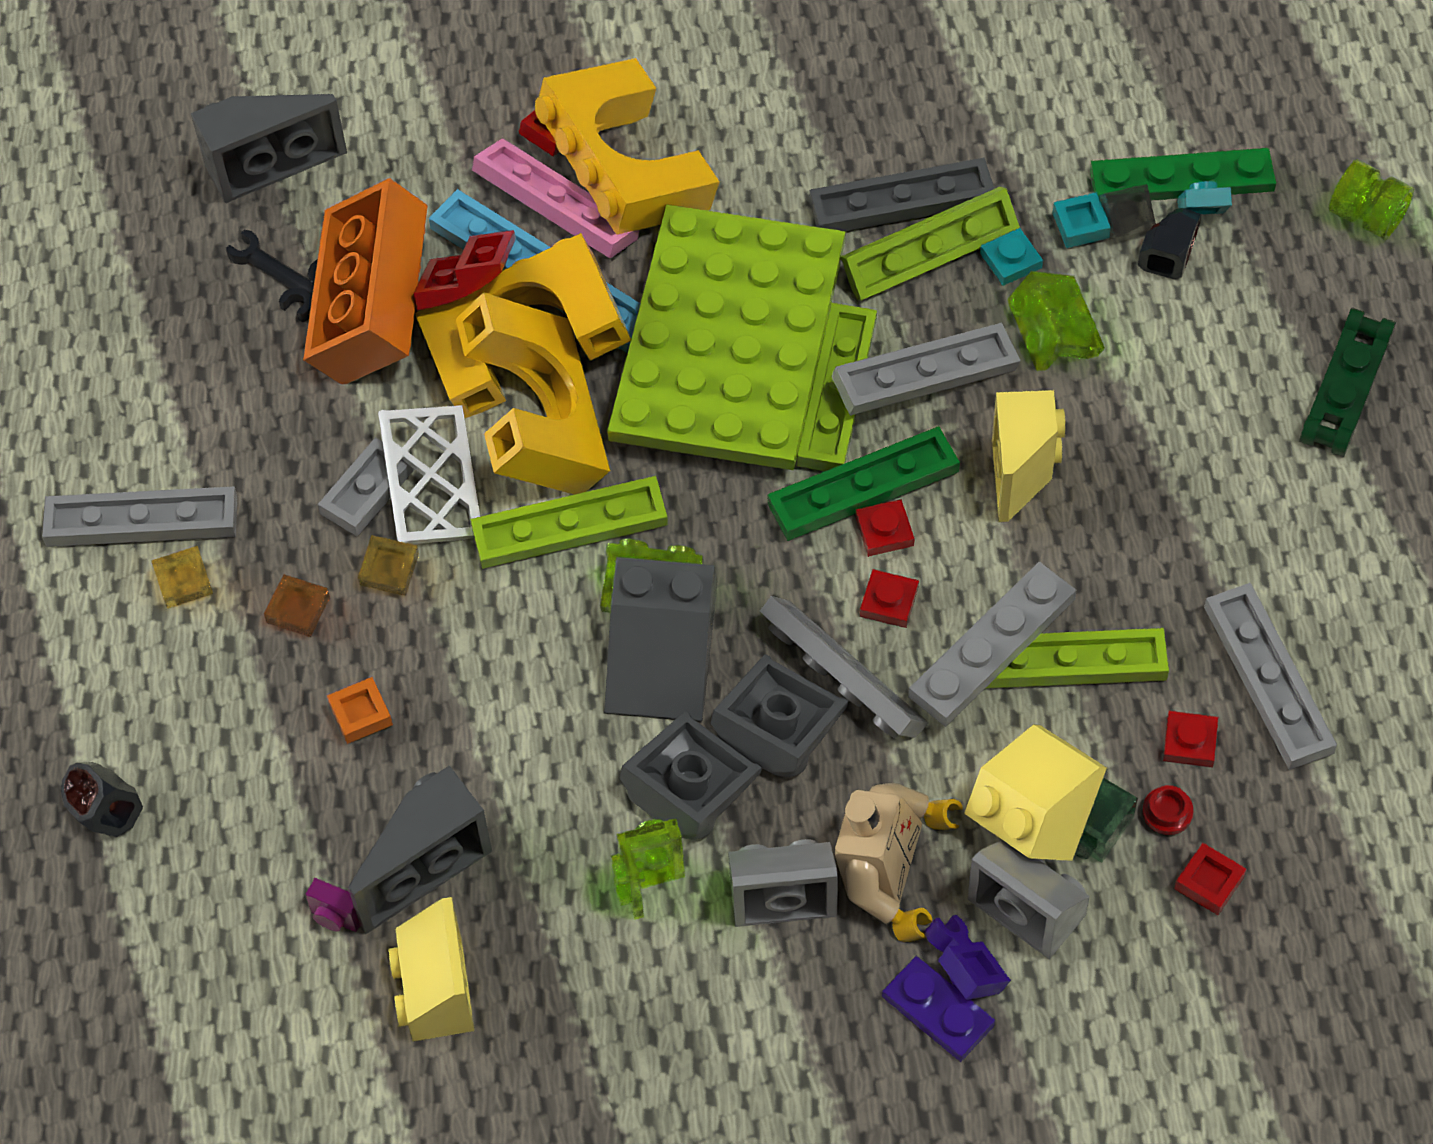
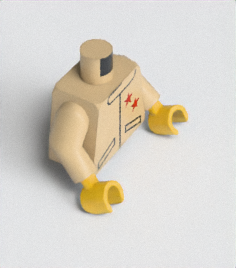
(879, 847)

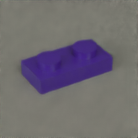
(938, 1008)

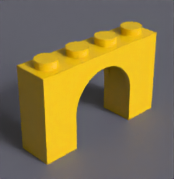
(626, 189)
(557, 277)
(541, 349)

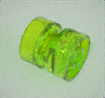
(1371, 199)

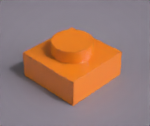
(359, 710)

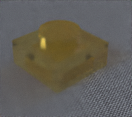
(388, 565)
(182, 577)

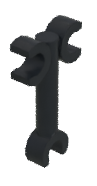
(300, 287)

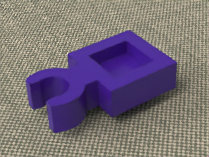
(967, 963)

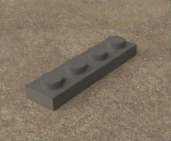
(899, 195)

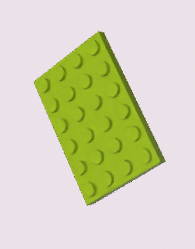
(728, 337)

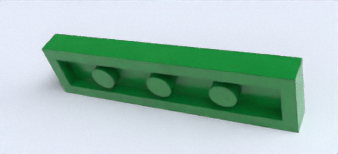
(1171, 175)
(863, 483)

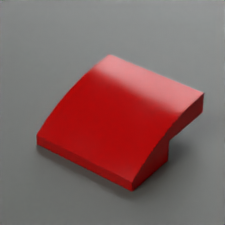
(460, 275)

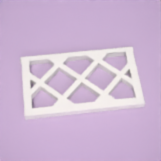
(457, 449)

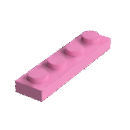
(549, 195)

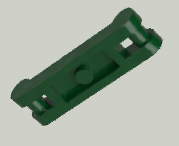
(1347, 382)

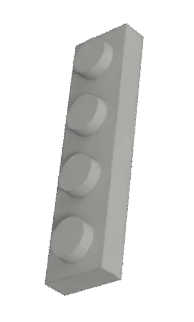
(925, 368)
(140, 516)
(992, 644)
(1270, 676)
(856, 681)

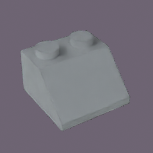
(783, 883)
(1026, 896)

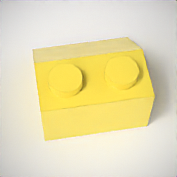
(1024, 446)
(1037, 794)
(432, 974)

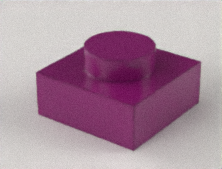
(331, 906)

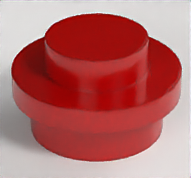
(1168, 810)

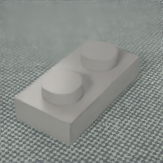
(361, 490)

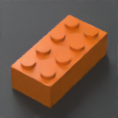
(366, 282)

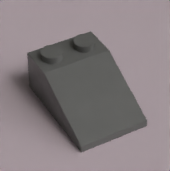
(266, 139)
(659, 638)
(424, 845)

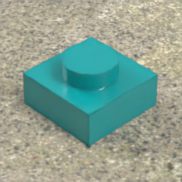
(1206, 198)
(1081, 220)
(1011, 256)

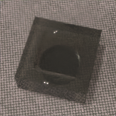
(1128, 211)

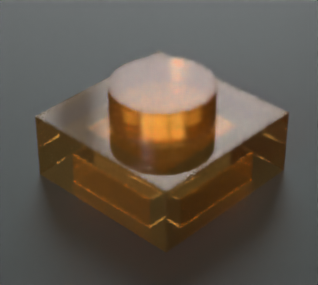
(297, 605)

